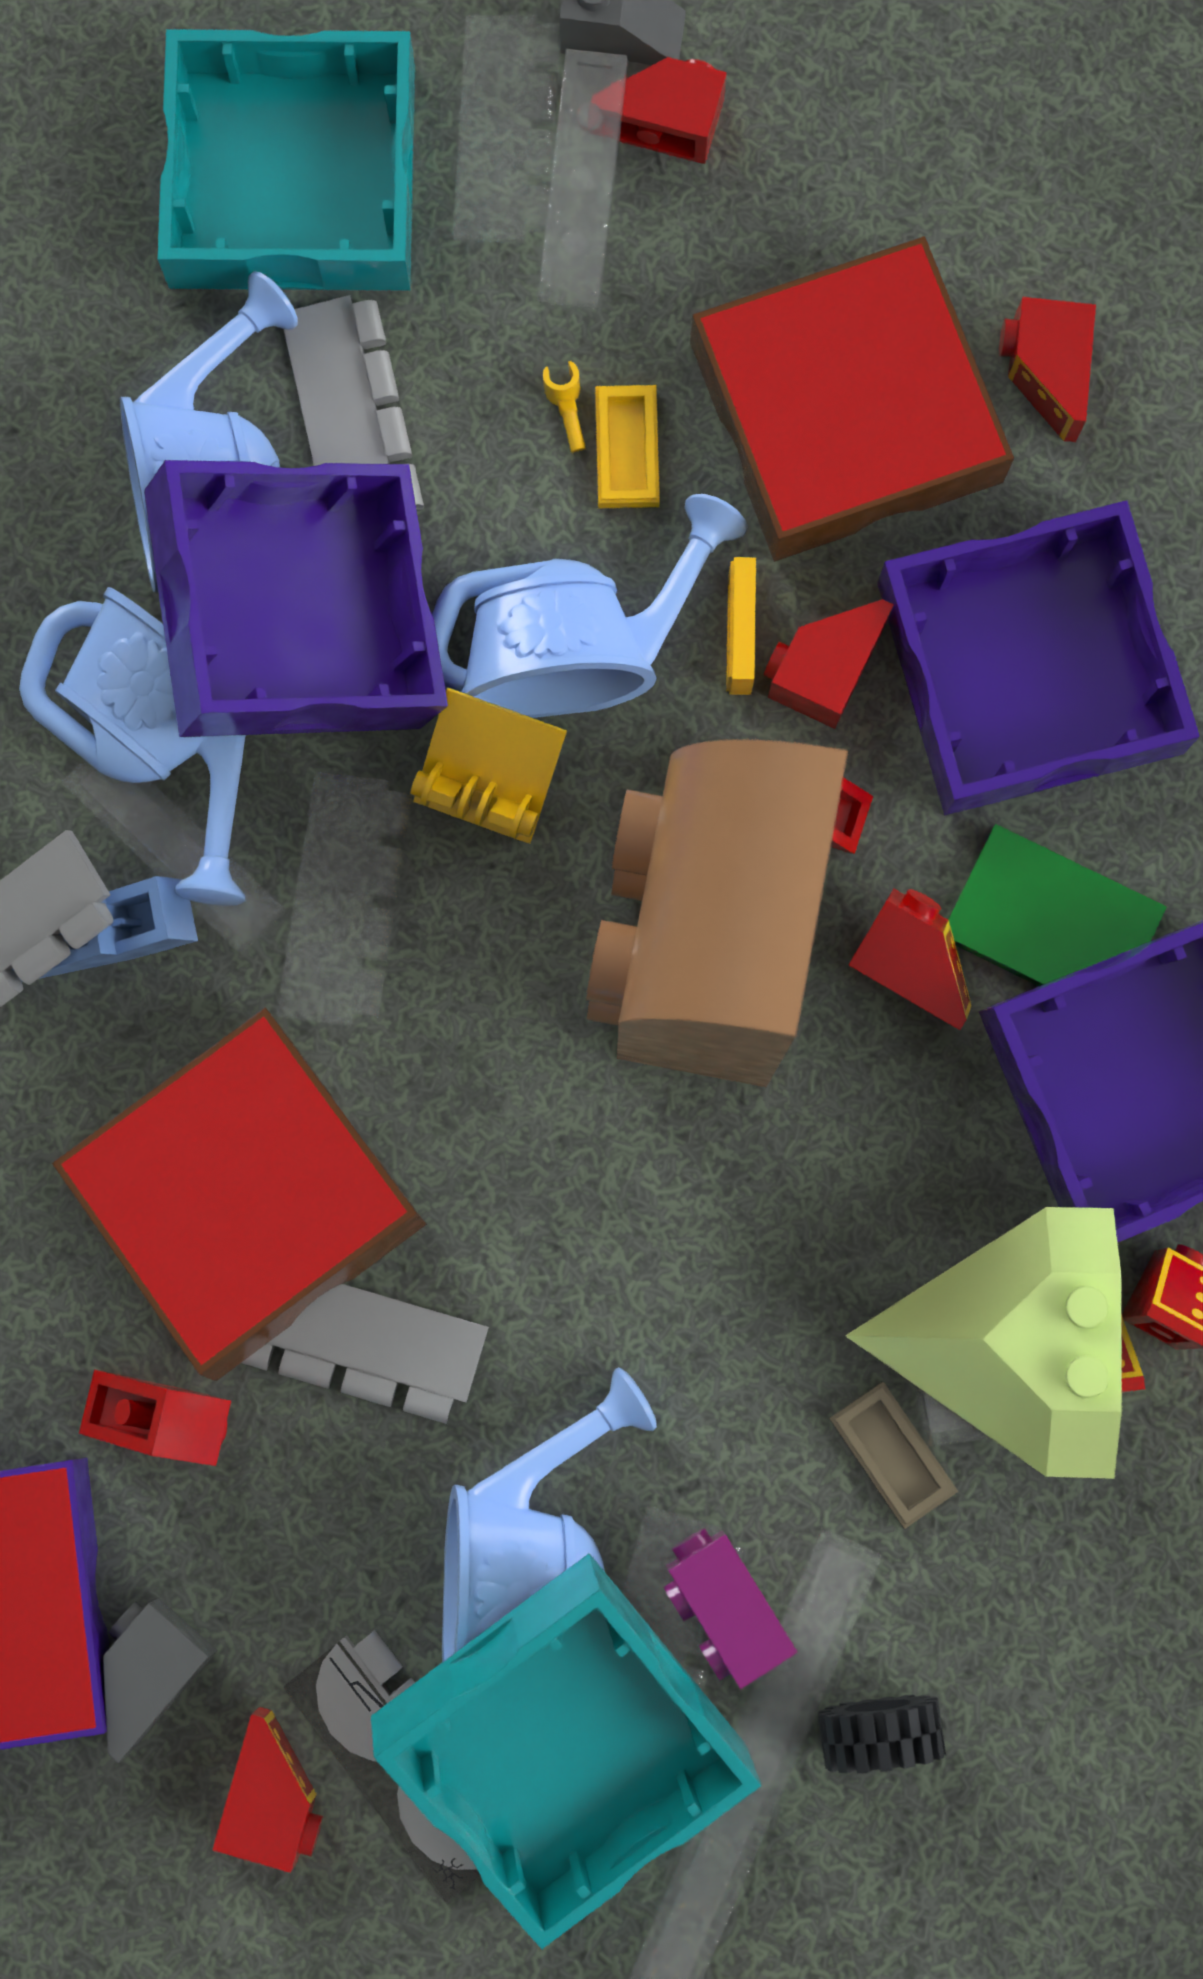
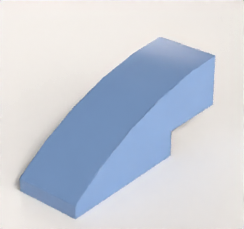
(145, 922)

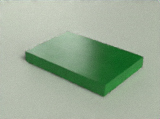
(1045, 911)

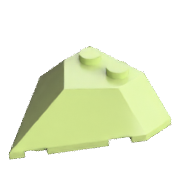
(1022, 1341)

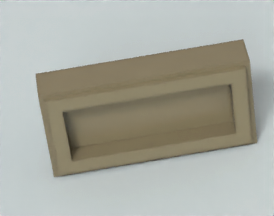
(893, 1455)

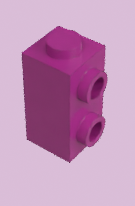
(729, 1606)

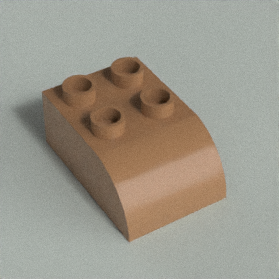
(727, 907)

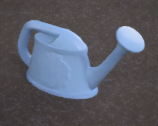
(163, 418)
(556, 634)
(127, 696)
(504, 1550)

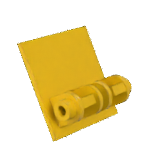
(489, 766)

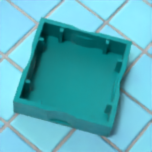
(287, 159)
(563, 1751)

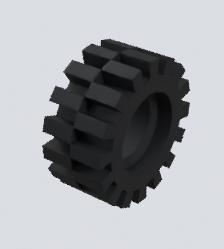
(881, 1734)

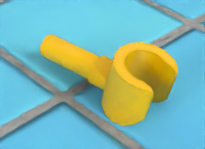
(565, 397)

